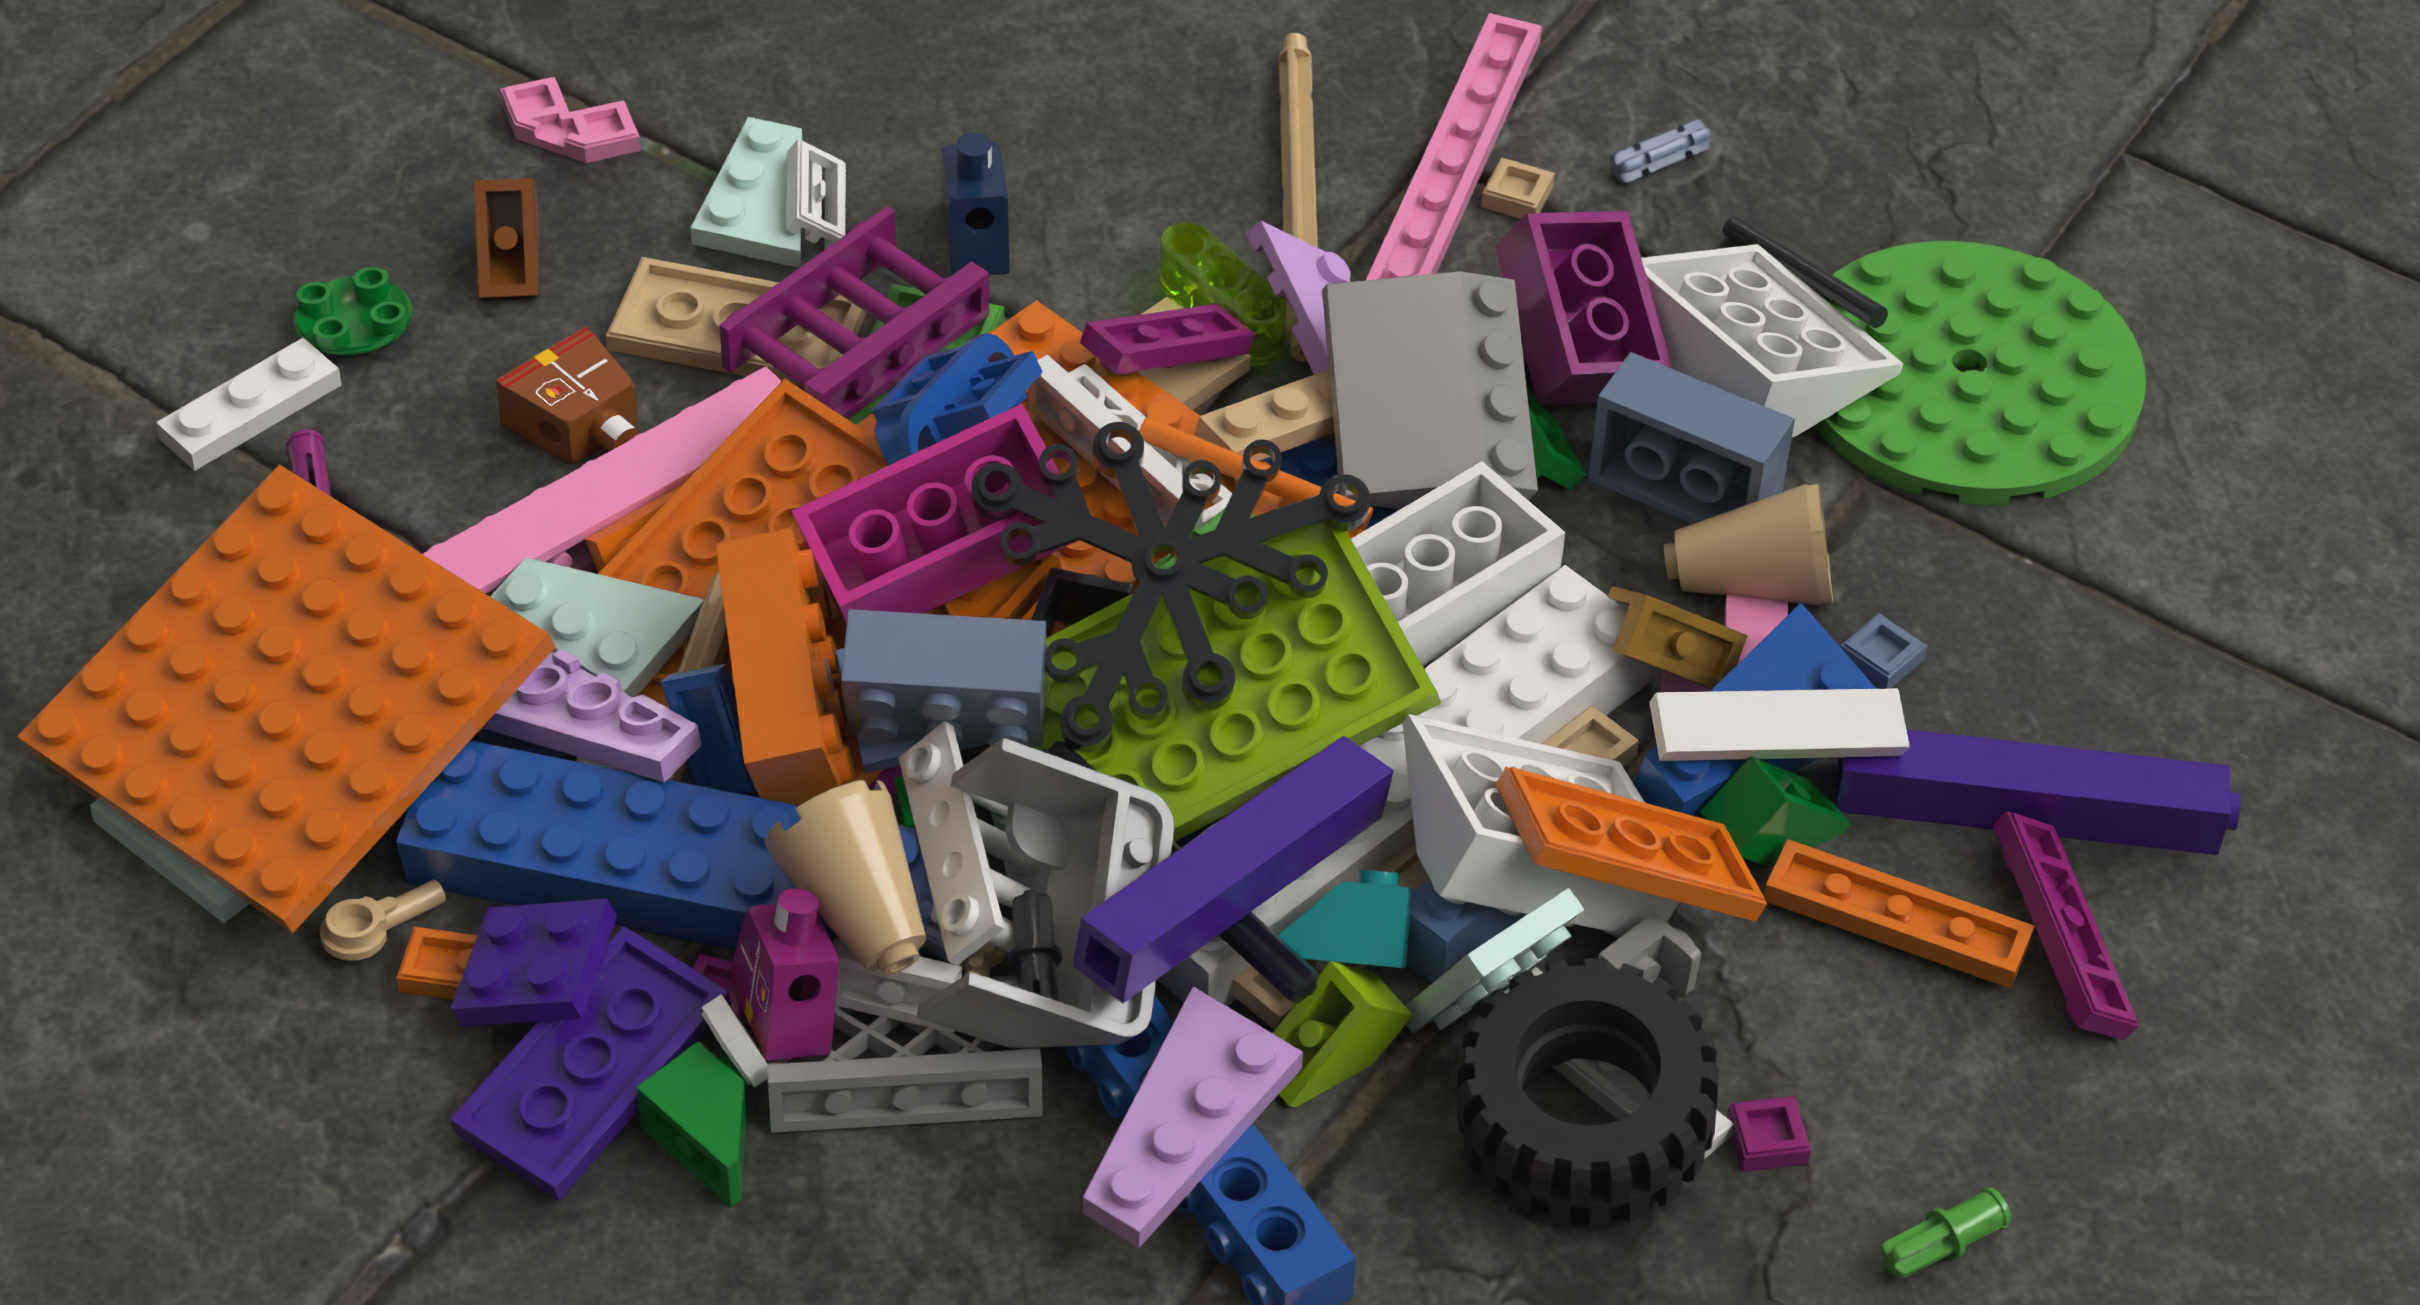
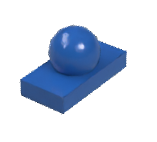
(709, 701)

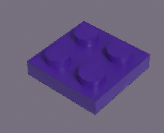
(534, 962)

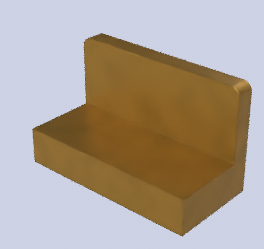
(1676, 639)

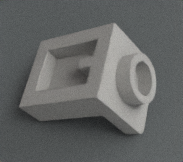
(1658, 951)

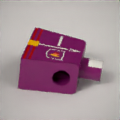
(780, 953)

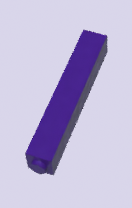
(2073, 789)
(1231, 869)

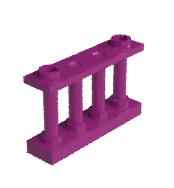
(867, 363)

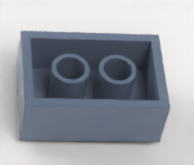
(1685, 443)
(925, 669)

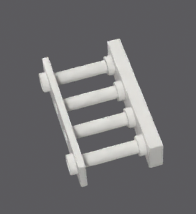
(955, 849)

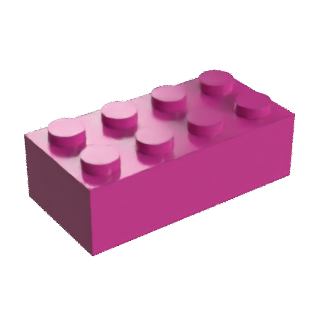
(911, 528)

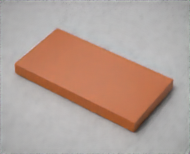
(1629, 843)

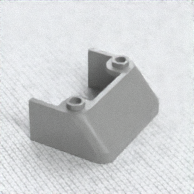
(1093, 842)

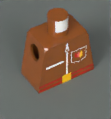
(570, 399)

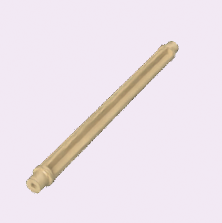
(1297, 154)

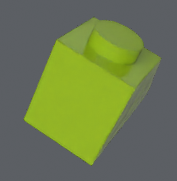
(1340, 1029)

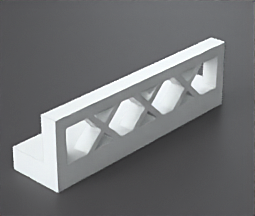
(1083, 403)

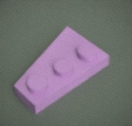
(1299, 277)

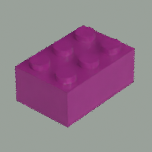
(1579, 301)

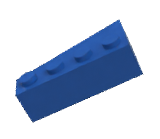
(1791, 657)

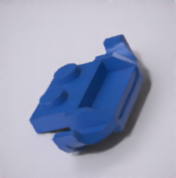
(952, 394)

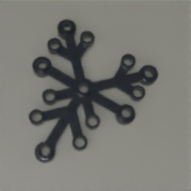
(1235, 538)

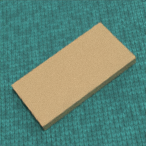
(677, 310)

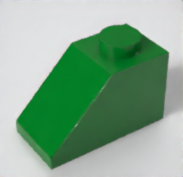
(1768, 806)
(699, 1118)

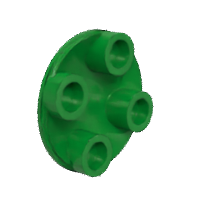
(352, 313)

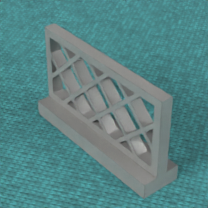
(905, 1083)

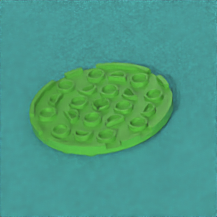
(2051, 389)

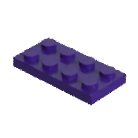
(577, 1079)

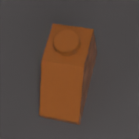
(507, 237)

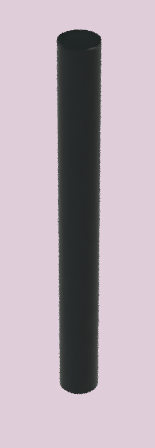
(1814, 276)

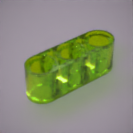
(1204, 271)

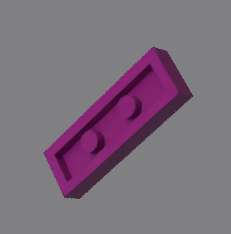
(1166, 338)

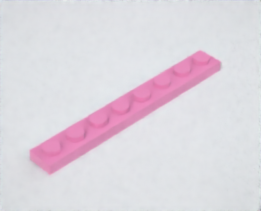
(1458, 149)

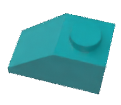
(1356, 923)

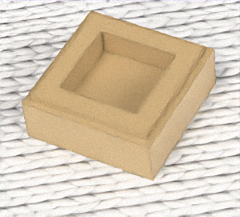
(1517, 189)

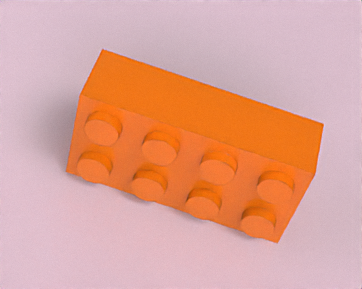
(783, 667)

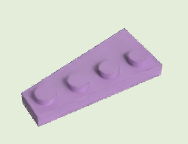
(596, 720)
(1191, 1108)

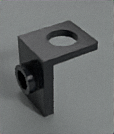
(1075, 595)

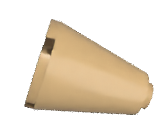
(1758, 551)
(857, 868)

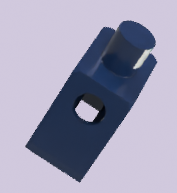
(970, 180)

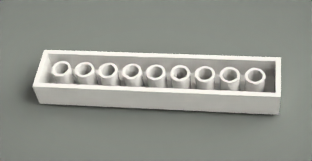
(1510, 677)

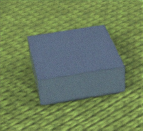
(1884, 651)

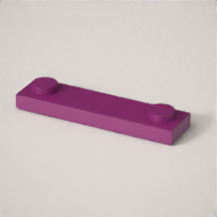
(2065, 926)

